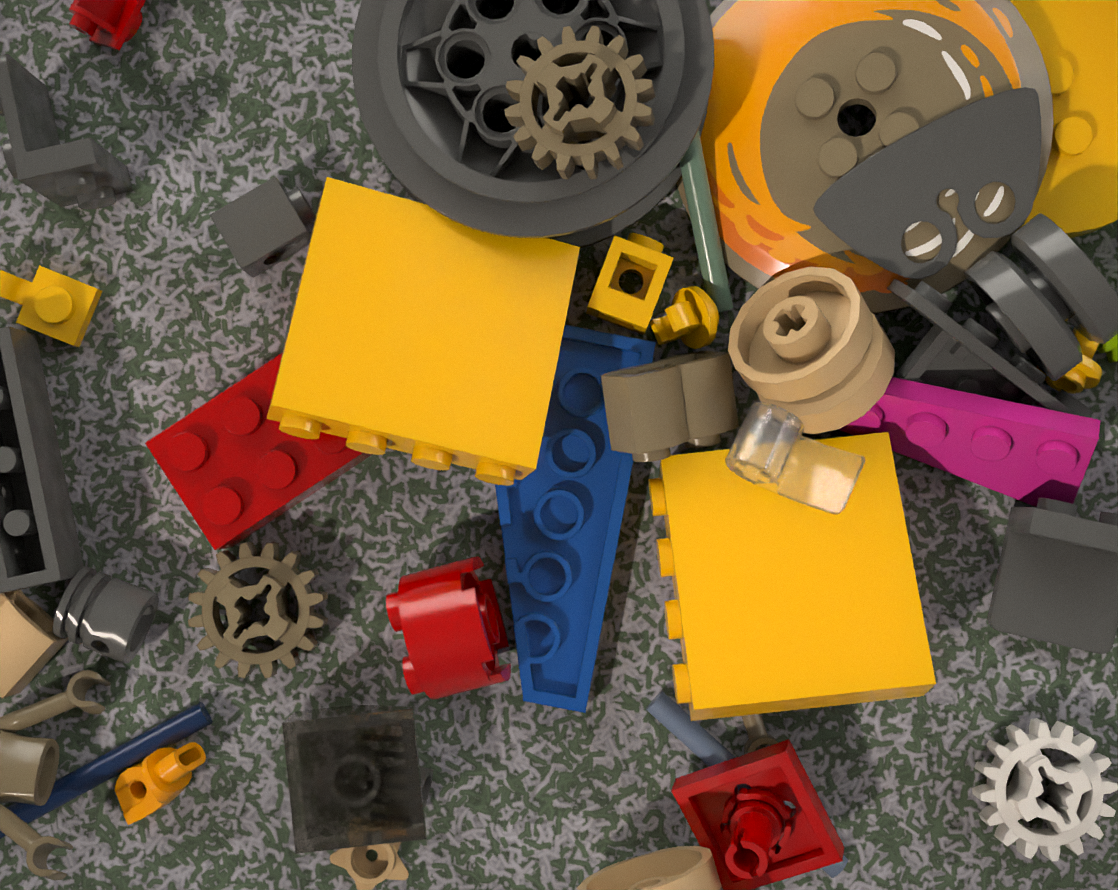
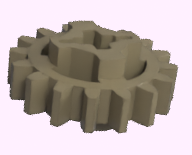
(560, 82)
(233, 594)

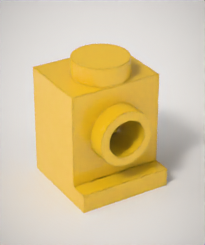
(635, 255)

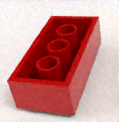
(239, 466)

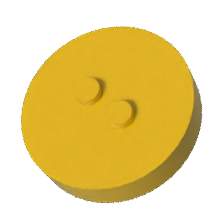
(1082, 68)

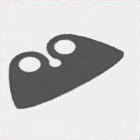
(960, 152)

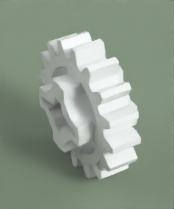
(1073, 794)

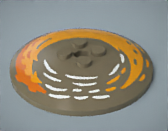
(777, 138)

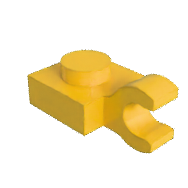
(52, 303)

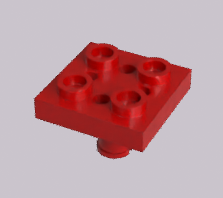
(758, 818)

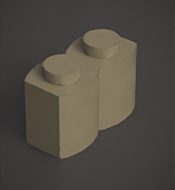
(670, 404)

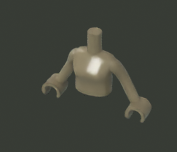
(31, 767)

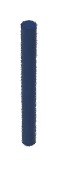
(117, 761)

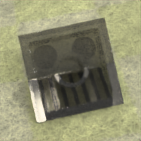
(353, 777)

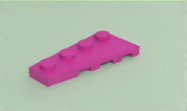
(985, 439)

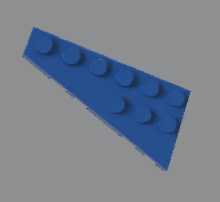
(567, 523)

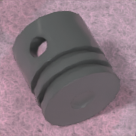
(105, 614)

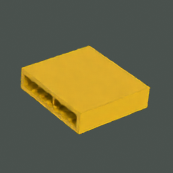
(423, 336)
(786, 598)

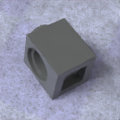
(265, 226)

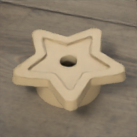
(370, 873)

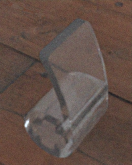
(780, 459)

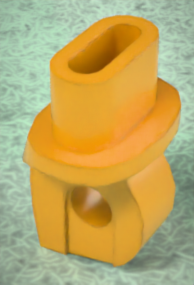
(164, 776)

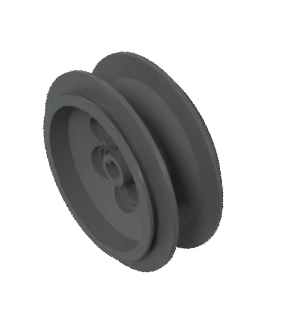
(436, 128)

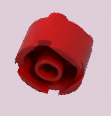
(449, 629)

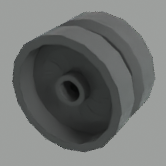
(1056, 289)

